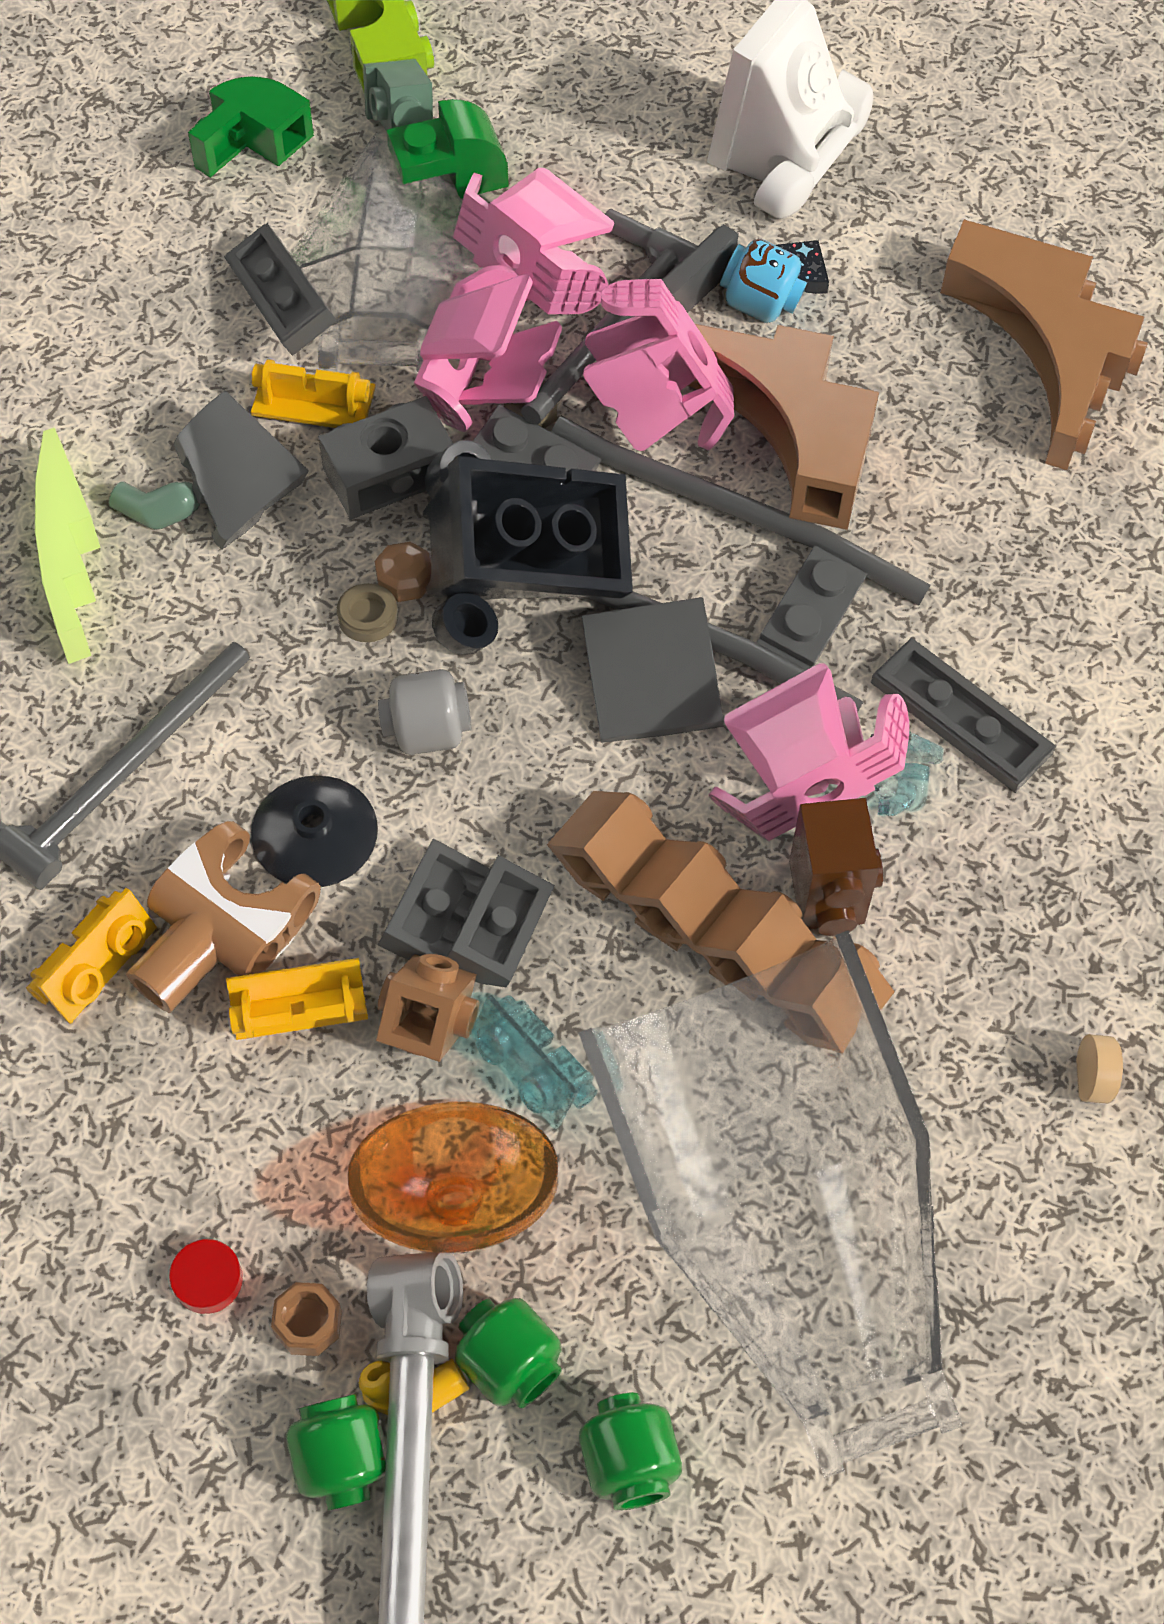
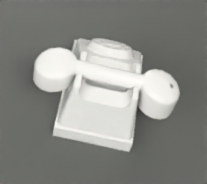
(785, 108)

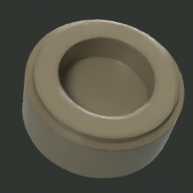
(367, 612)

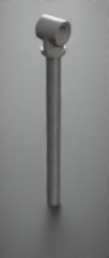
(412, 1302)

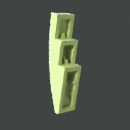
(62, 535)

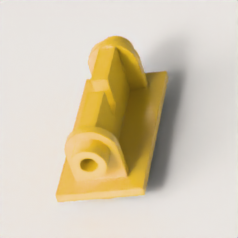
(311, 399)
(104, 943)
(296, 999)

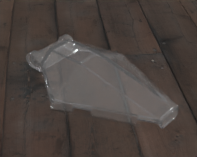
(383, 260)

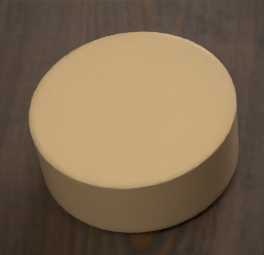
(1099, 1068)

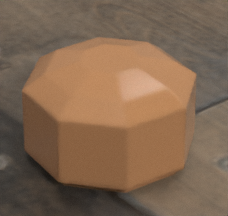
(404, 570)
(306, 1319)

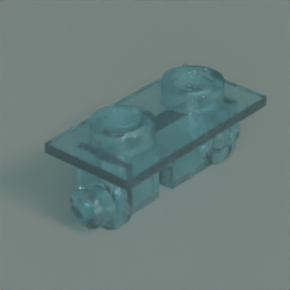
(512, 1039)

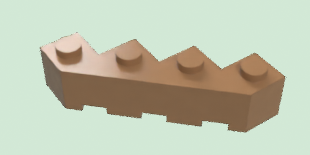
(686, 892)

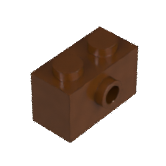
(834, 864)

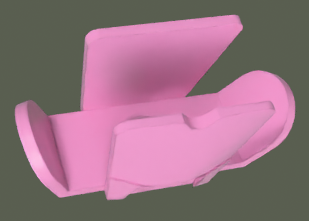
(524, 234)
(480, 326)
(650, 361)
(806, 741)

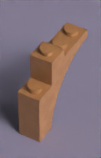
(1047, 308)
(811, 423)

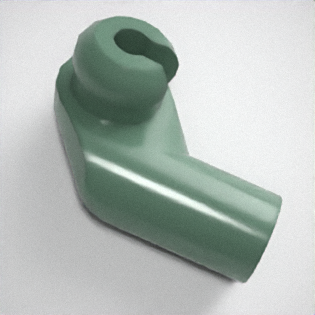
(156, 508)

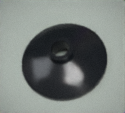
(322, 852)

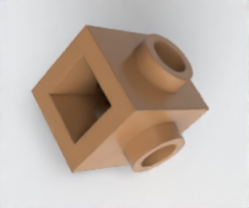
(427, 1006)

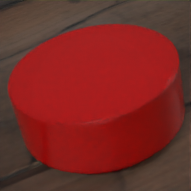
(206, 1276)

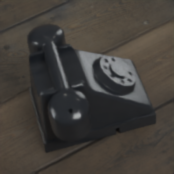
(519, 535)

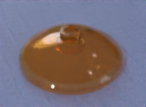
(453, 1177)

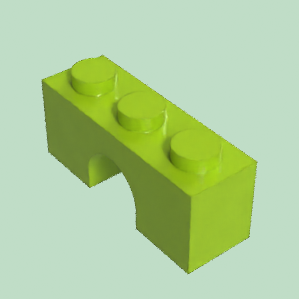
(386, 32)

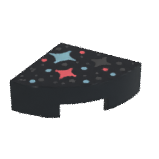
(812, 265)

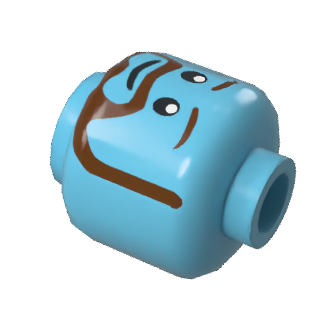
(763, 280)

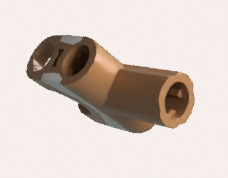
(215, 920)

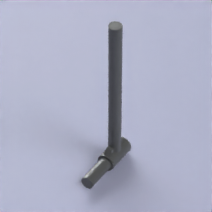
(664, 253)
(36, 851)

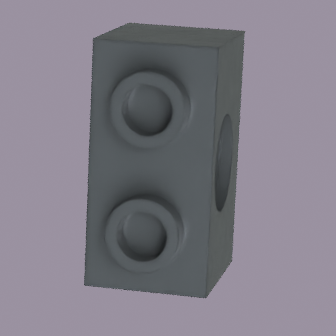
(383, 456)

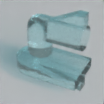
(910, 789)

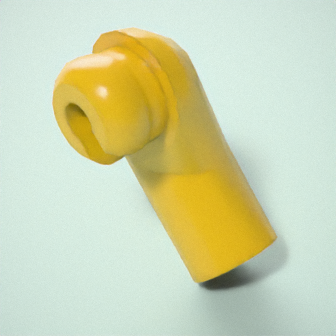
(375, 1381)

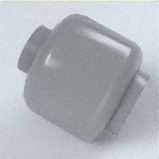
(425, 712)

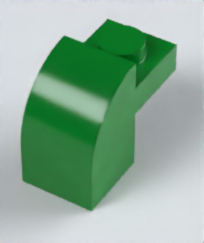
(250, 115)
(452, 144)

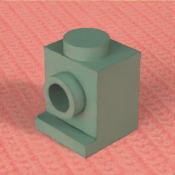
(397, 93)

